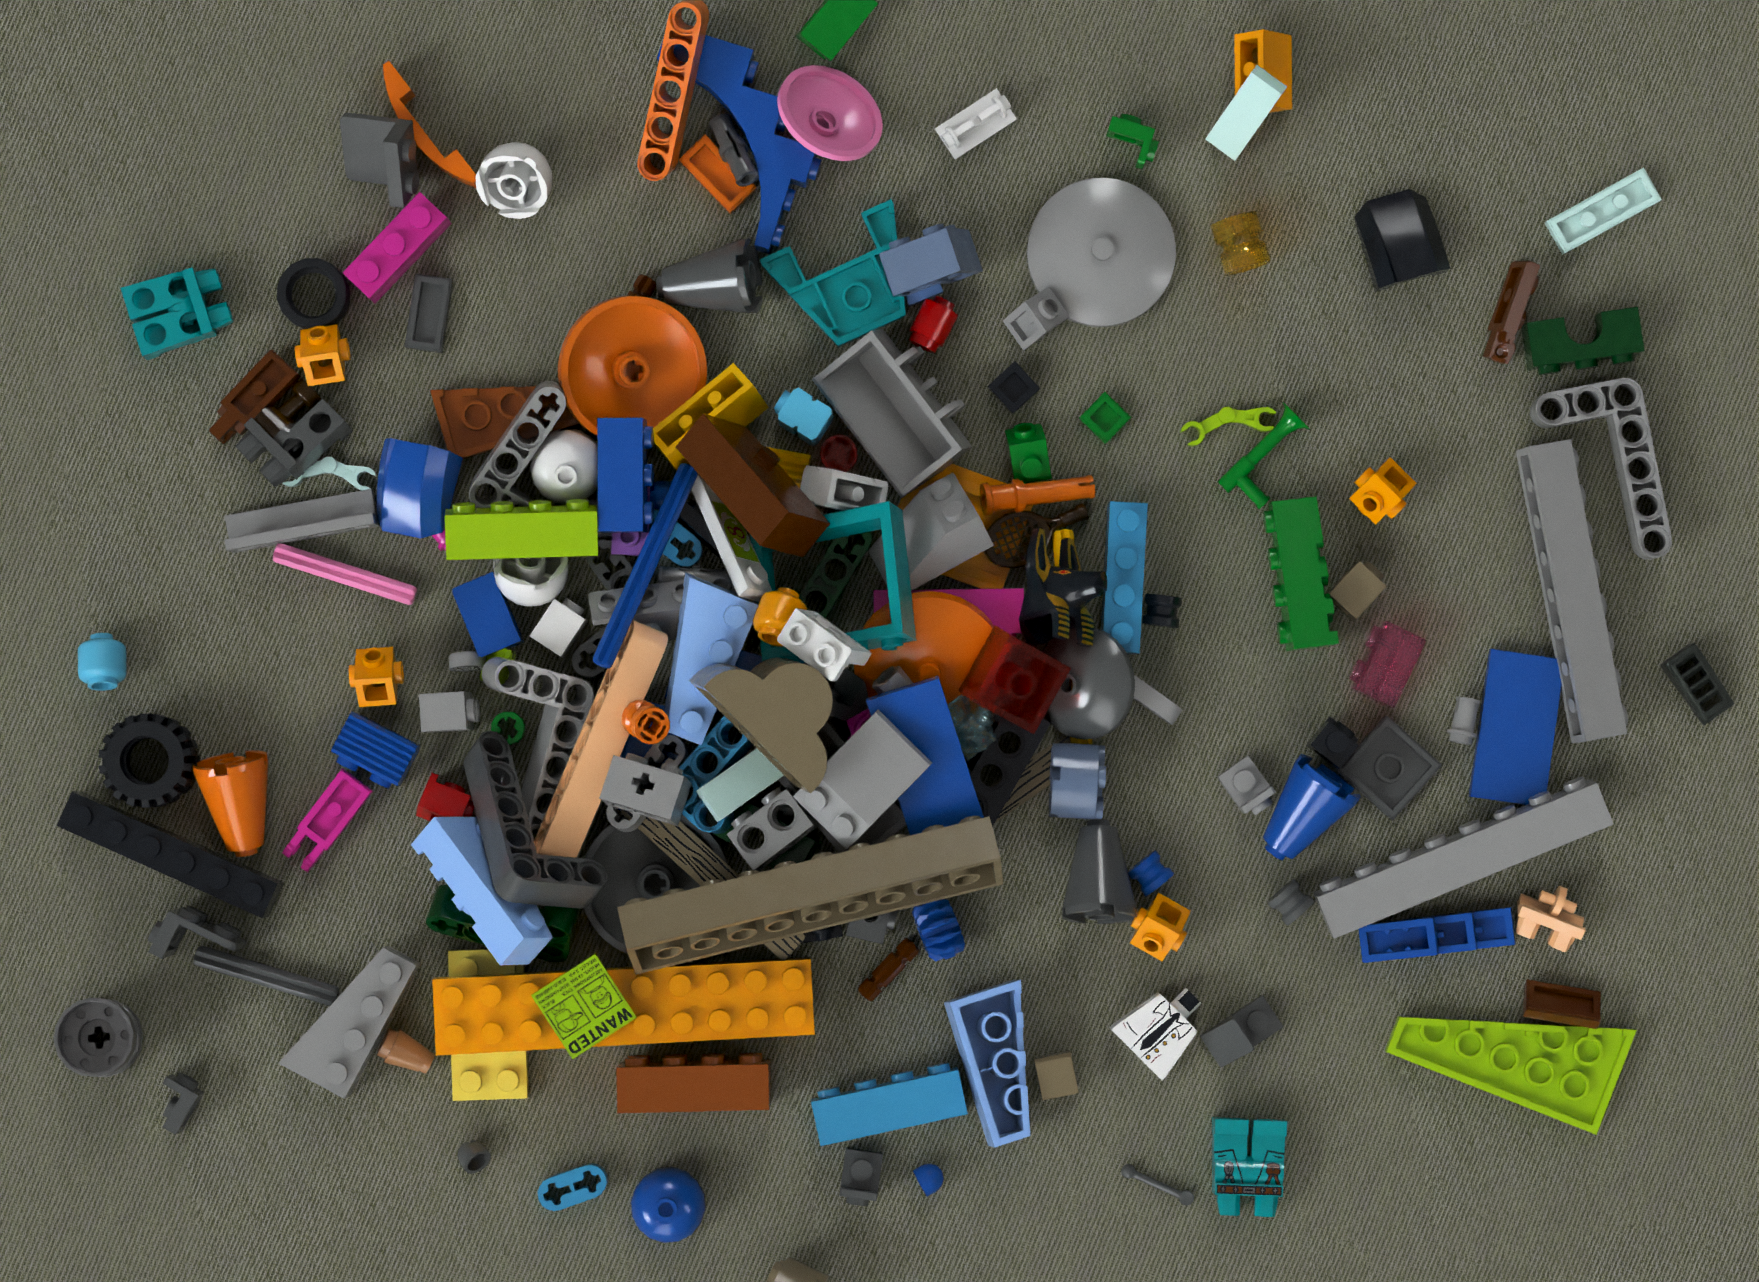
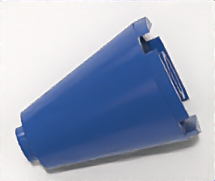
(1307, 808)

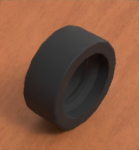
(294, 273)

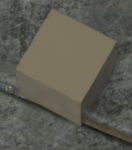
(1055, 1075)

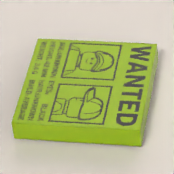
(583, 1006)

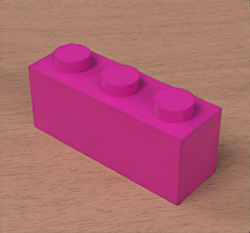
(397, 247)

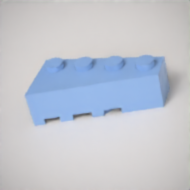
(708, 633)
(508, 929)
(992, 1052)

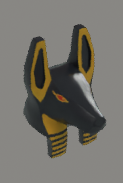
(1058, 594)

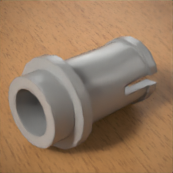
(1464, 720)

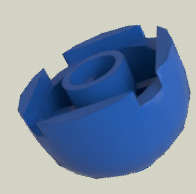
(668, 1204)

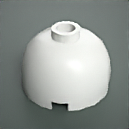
(514, 180)
(566, 466)
(531, 579)

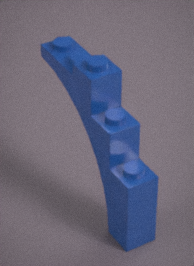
(779, 160)

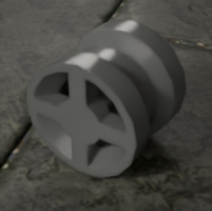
(1290, 902)

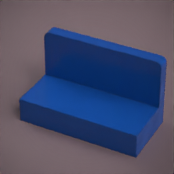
(487, 615)

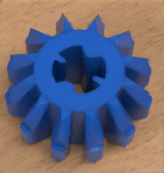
(938, 929)

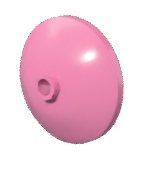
(829, 113)

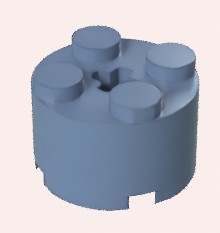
(1077, 780)

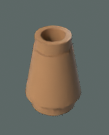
(404, 1051)

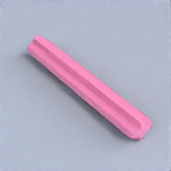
(344, 574)

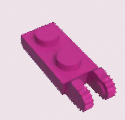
(329, 816)

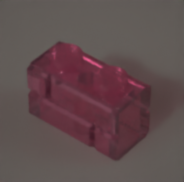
(1387, 663)

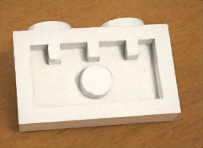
(821, 644)

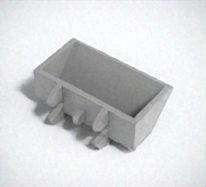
(893, 411)

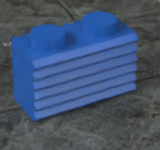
(374, 749)

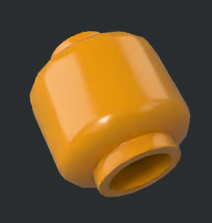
(774, 612)

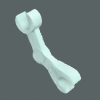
(331, 466)

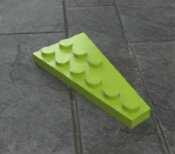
(1539, 1066)

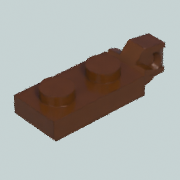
(1510, 310)
(257, 390)

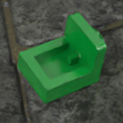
(1129, 129)
(1028, 452)

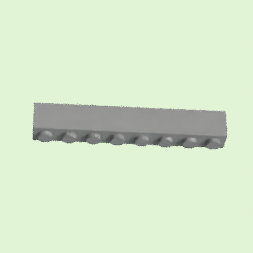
(1572, 591)
(1463, 857)

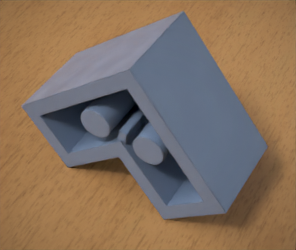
(936, 258)

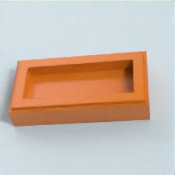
(715, 175)

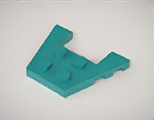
(852, 296)

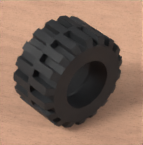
(117, 760)

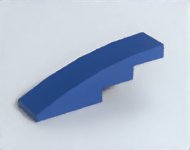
(1437, 935)

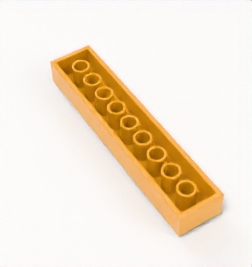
(669, 1003)

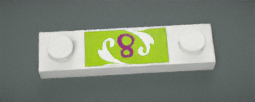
(732, 543)

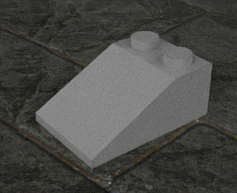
(939, 532)
(864, 779)

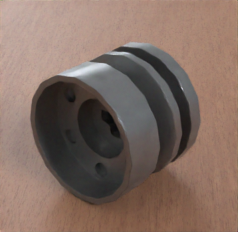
(77, 1029)

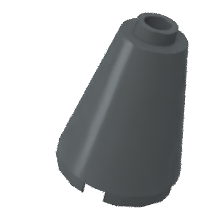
(715, 279)
(1099, 878)

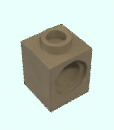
(1357, 589)

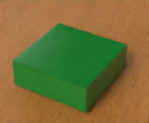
(1104, 418)

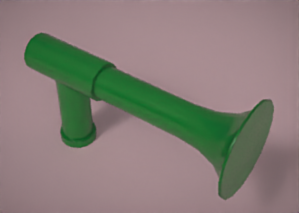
(1238, 472)

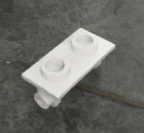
(976, 123)

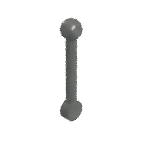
(1185, 1196)

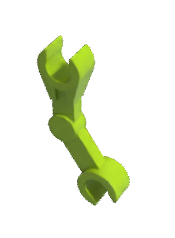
(1228, 415)

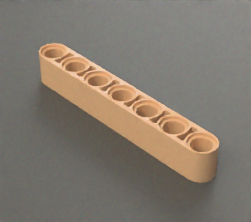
(600, 738)

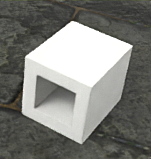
(560, 626)

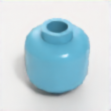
(102, 662)

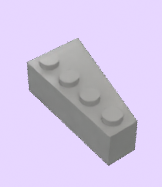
(348, 1032)

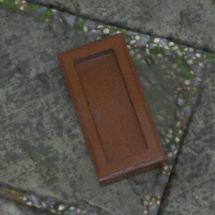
(1562, 1004)

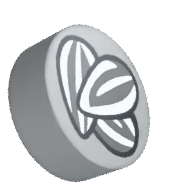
(466, 661)

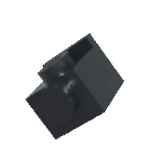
(1333, 743)

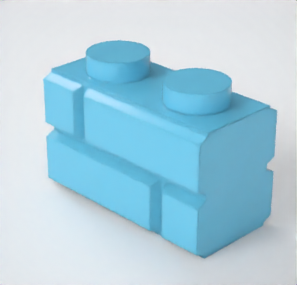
(803, 416)

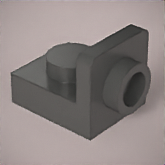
(180, 1109)
(860, 1176)

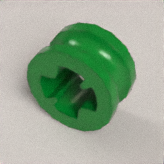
(519, 726)

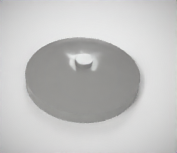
(1102, 251)

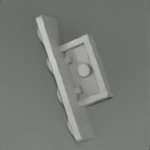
(658, 606)

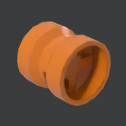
(638, 717)

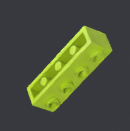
(521, 531)

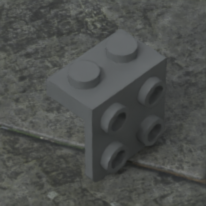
(381, 153)
(169, 933)

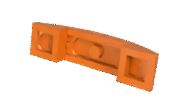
(399, 95)

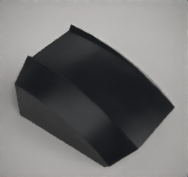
(1400, 239)

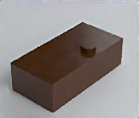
(752, 485)

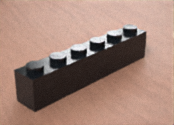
(170, 854)

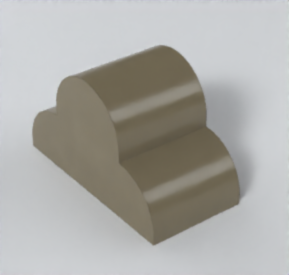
(777, 710)

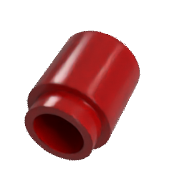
(933, 324)

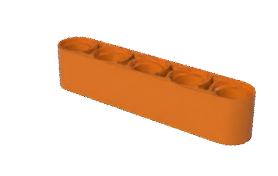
(661, 102)

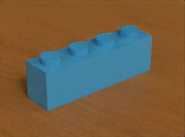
(1124, 573)
(889, 1105)

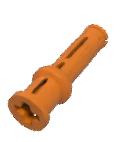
(1020, 495)

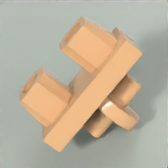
(1552, 912)

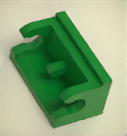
(834, 25)

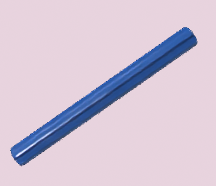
(645, 566)

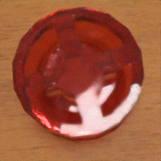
(836, 448)

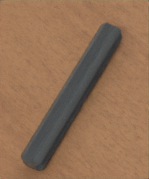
(265, 975)

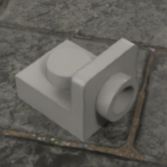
(1035, 318)
(1247, 786)

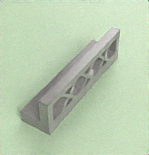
(301, 521)

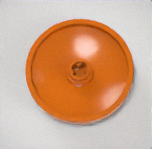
(630, 362)
(946, 643)

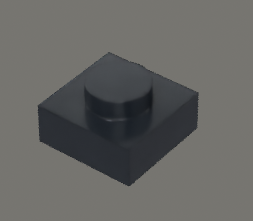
(1013, 387)

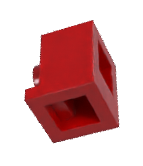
(444, 800)

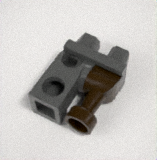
(291, 443)

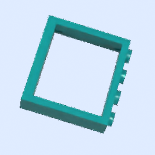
(856, 521)

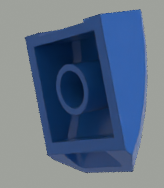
(415, 487)

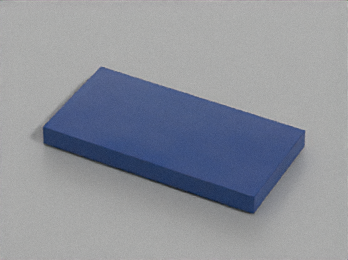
(1515, 727)
(945, 789)

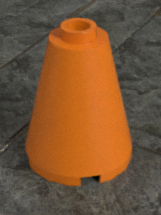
(236, 798)

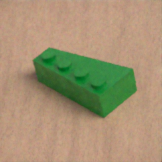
(1300, 574)

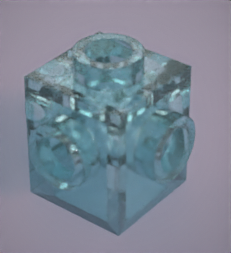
(972, 725)

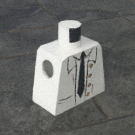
(1159, 1030)

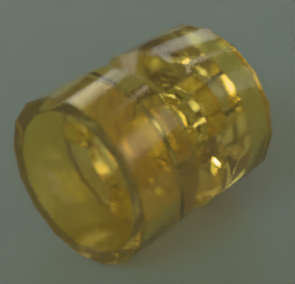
(1246, 255)

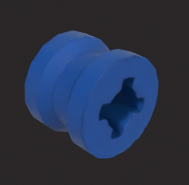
(1150, 873)

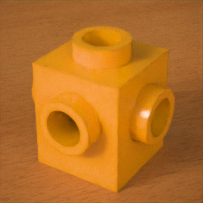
(322, 354)
(1382, 491)
(376, 676)
(1160, 927)

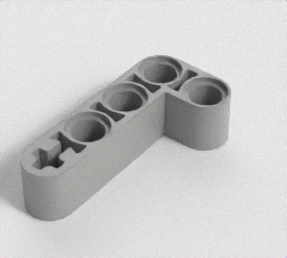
(520, 447)

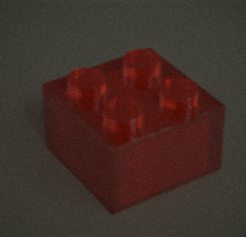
(1014, 679)

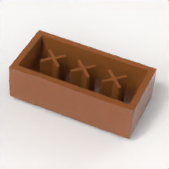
(693, 1085)

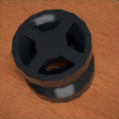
(1161, 610)

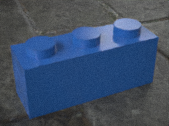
(624, 475)

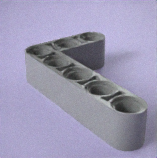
(1623, 451)
(556, 710)

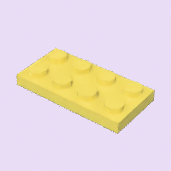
(486, 1074)

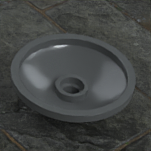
(1100, 689)

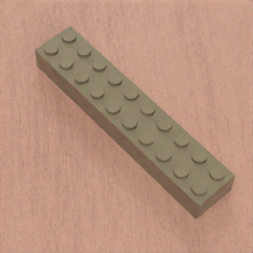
(811, 894)

